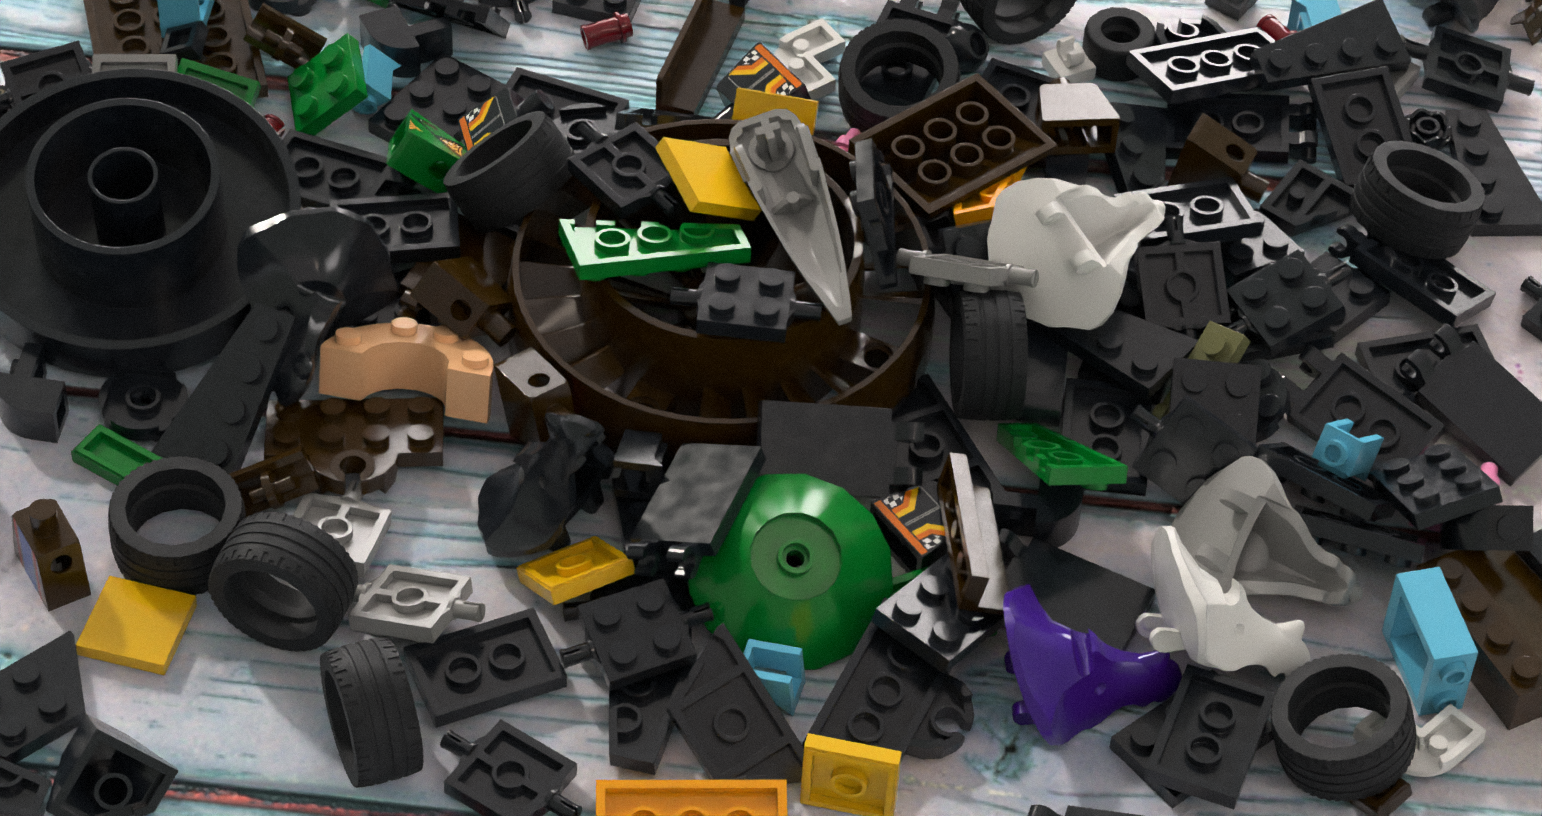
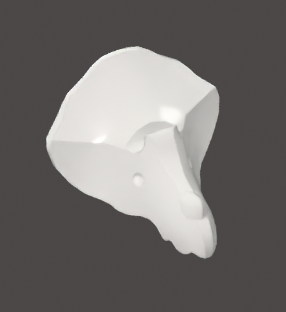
(1075, 243)
(1212, 625)

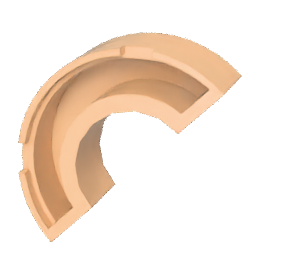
(409, 358)

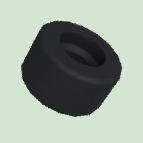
(1110, 37)

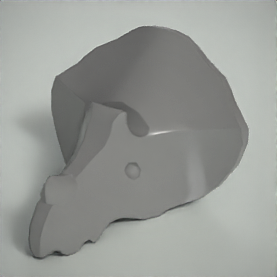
(1250, 532)

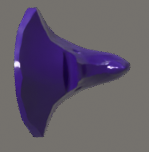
(1073, 676)

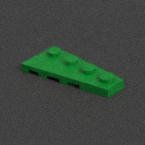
(651, 248)
(1058, 458)

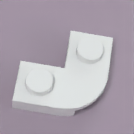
(804, 52)
(1439, 742)

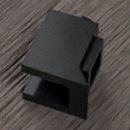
(642, 462)

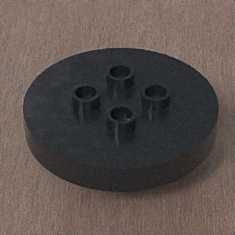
(131, 218)

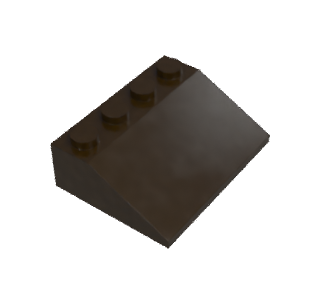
(956, 145)
(1504, 617)

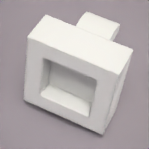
(1068, 61)

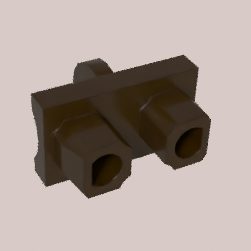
(283, 37)
(276, 481)

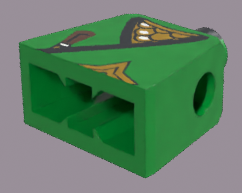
(417, 149)

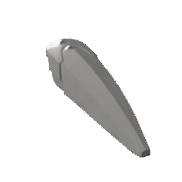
(790, 186)

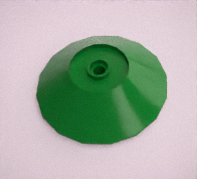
(811, 606)

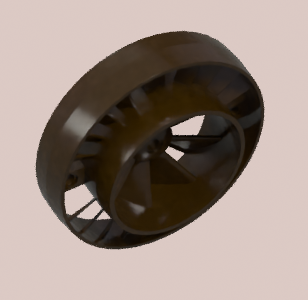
(695, 382)

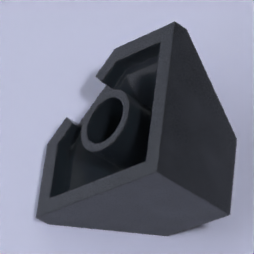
(108, 774)

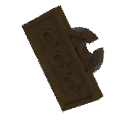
(358, 437)

